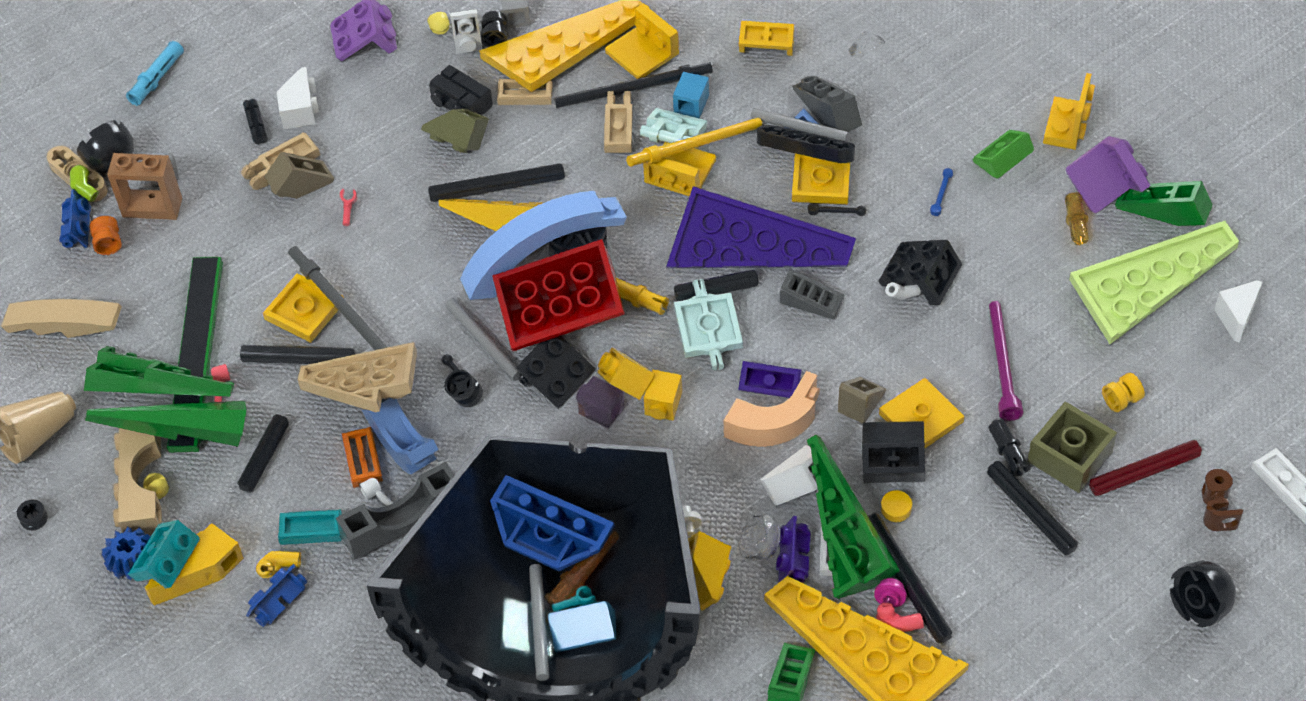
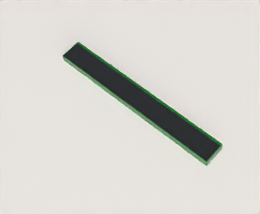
(198, 334)

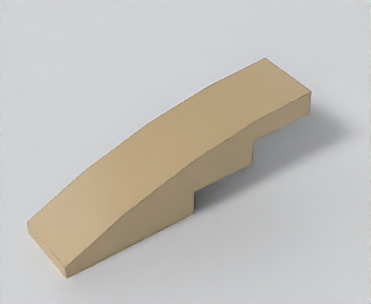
(69, 316)

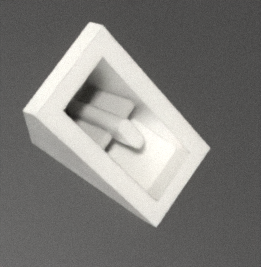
(1235, 307)

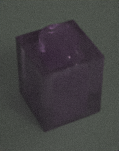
(600, 401)

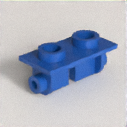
(76, 220)
(267, 604)

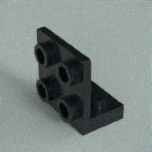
(925, 264)

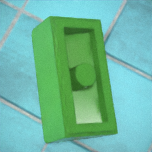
(1004, 153)

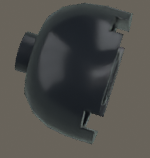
(105, 141)
(1203, 592)

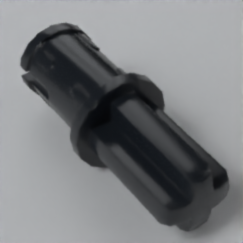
(1008, 447)

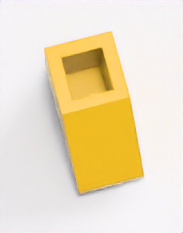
(625, 373)
(709, 566)

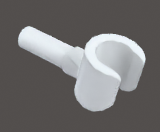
(372, 488)

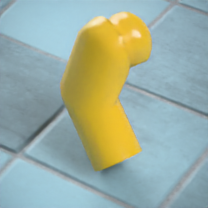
(275, 560)

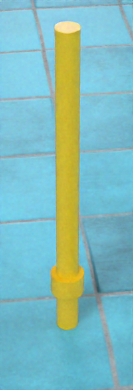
(654, 153)

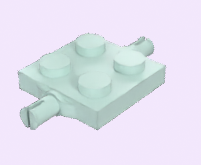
(708, 324)

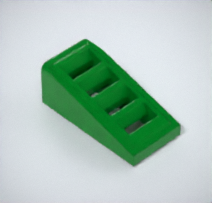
(787, 692)

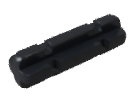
(255, 121)

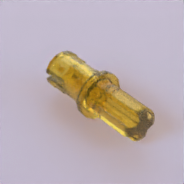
(1076, 218)

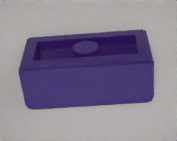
(769, 379)

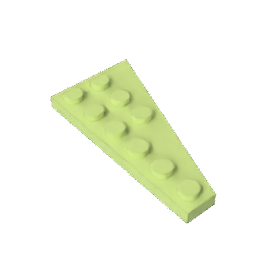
(1139, 282)

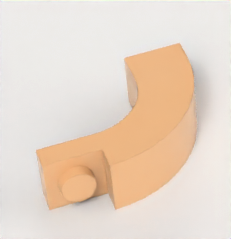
(775, 424)

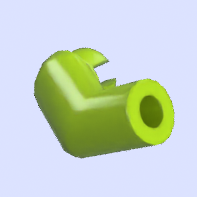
(79, 183)

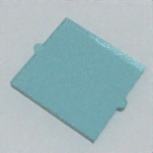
(518, 628)

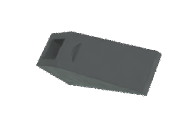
(829, 103)

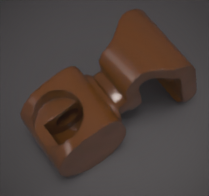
(1215, 496)

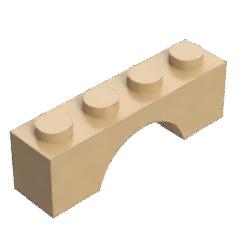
(135, 504)

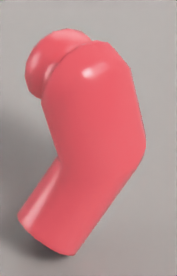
(907, 623)

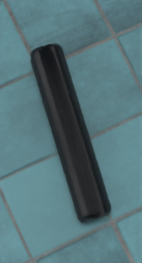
(719, 284)
(263, 453)

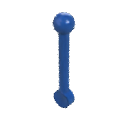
(935, 209)

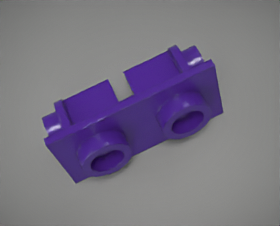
(794, 539)

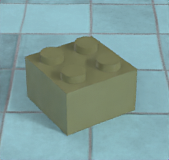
(1072, 447)

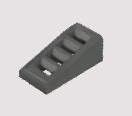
(805, 284)

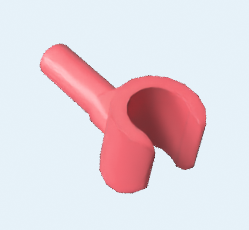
(347, 206)
(220, 373)

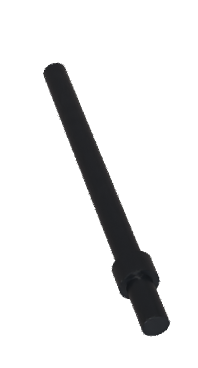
(631, 85)

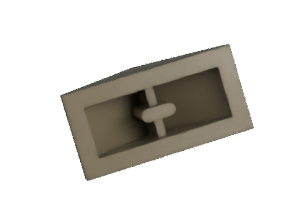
(859, 398)

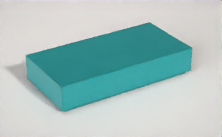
(309, 527)

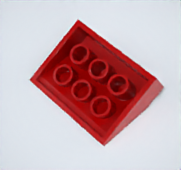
(558, 295)

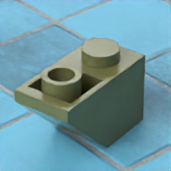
(458, 127)

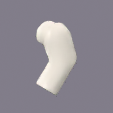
(902, 292)

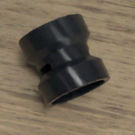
(494, 28)
(463, 388)

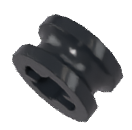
(36, 522)

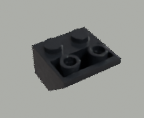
(893, 452)

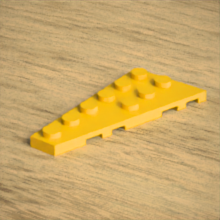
(555, 48)
(864, 650)

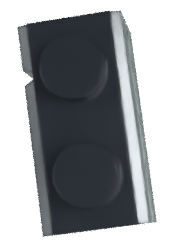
(459, 91)

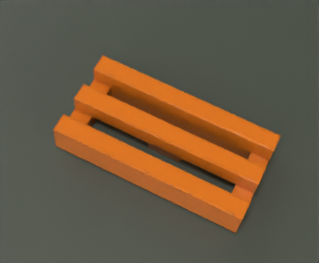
(357, 434)

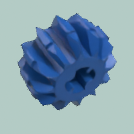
(123, 551)

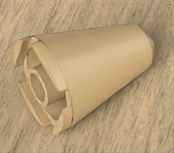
(32, 422)

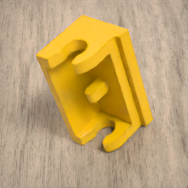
(766, 36)

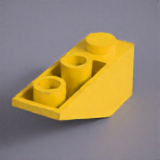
(208, 563)

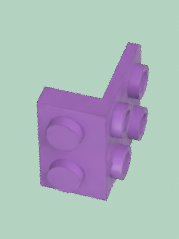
(360, 26)
(1107, 173)

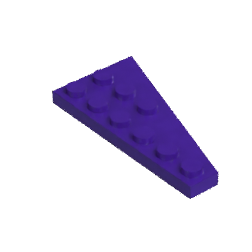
(740, 235)

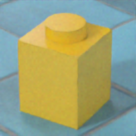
(663, 395)

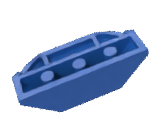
(546, 526)

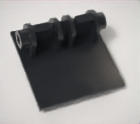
(554, 370)

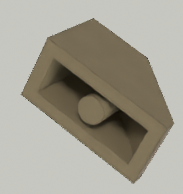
(297, 175)

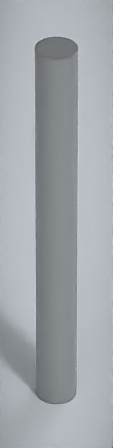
(800, 125)
(480, 335)
(539, 623)

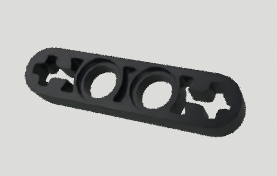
(805, 144)

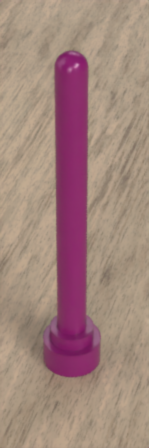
(1010, 406)

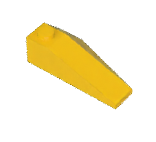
(490, 215)

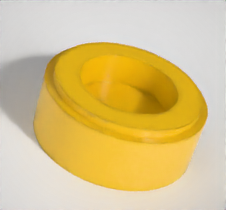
(896, 506)

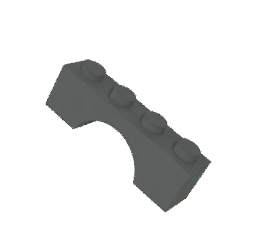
(370, 528)

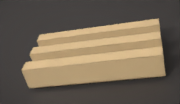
(523, 95)

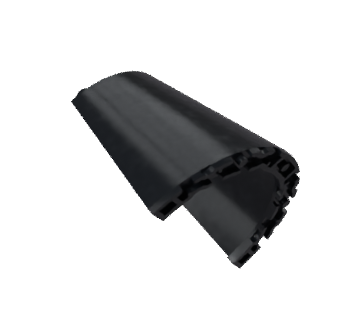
(453, 572)

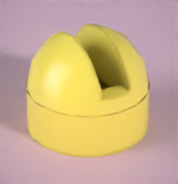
(438, 23)
(157, 483)

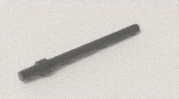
(312, 271)

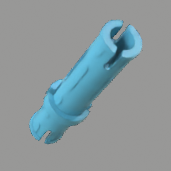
(149, 80)

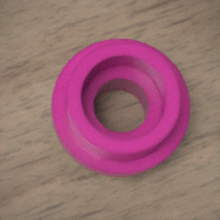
(890, 591)

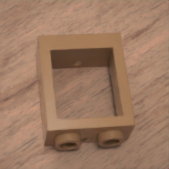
(145, 203)

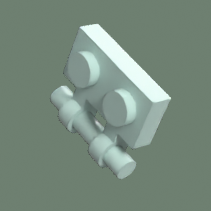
(671, 126)

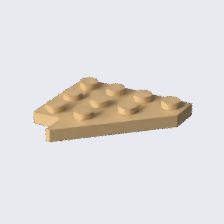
(363, 377)

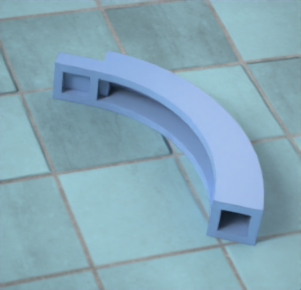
(531, 231)

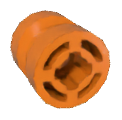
(105, 235)

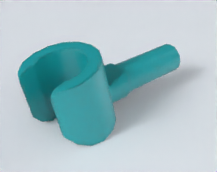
(582, 597)

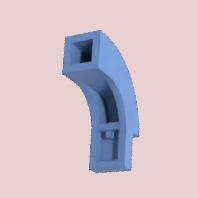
(400, 437)

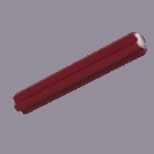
(1145, 467)

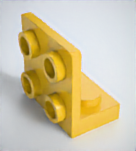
(645, 46)
(1066, 118)
(680, 170)

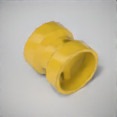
(1124, 391)

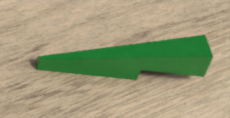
(138, 375)
(207, 421)
(854, 547)

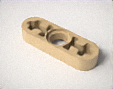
(63, 171)

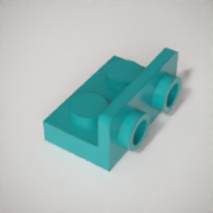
(165, 554)

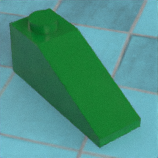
(1169, 202)

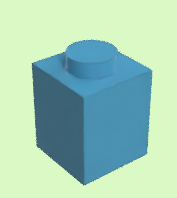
(691, 94)

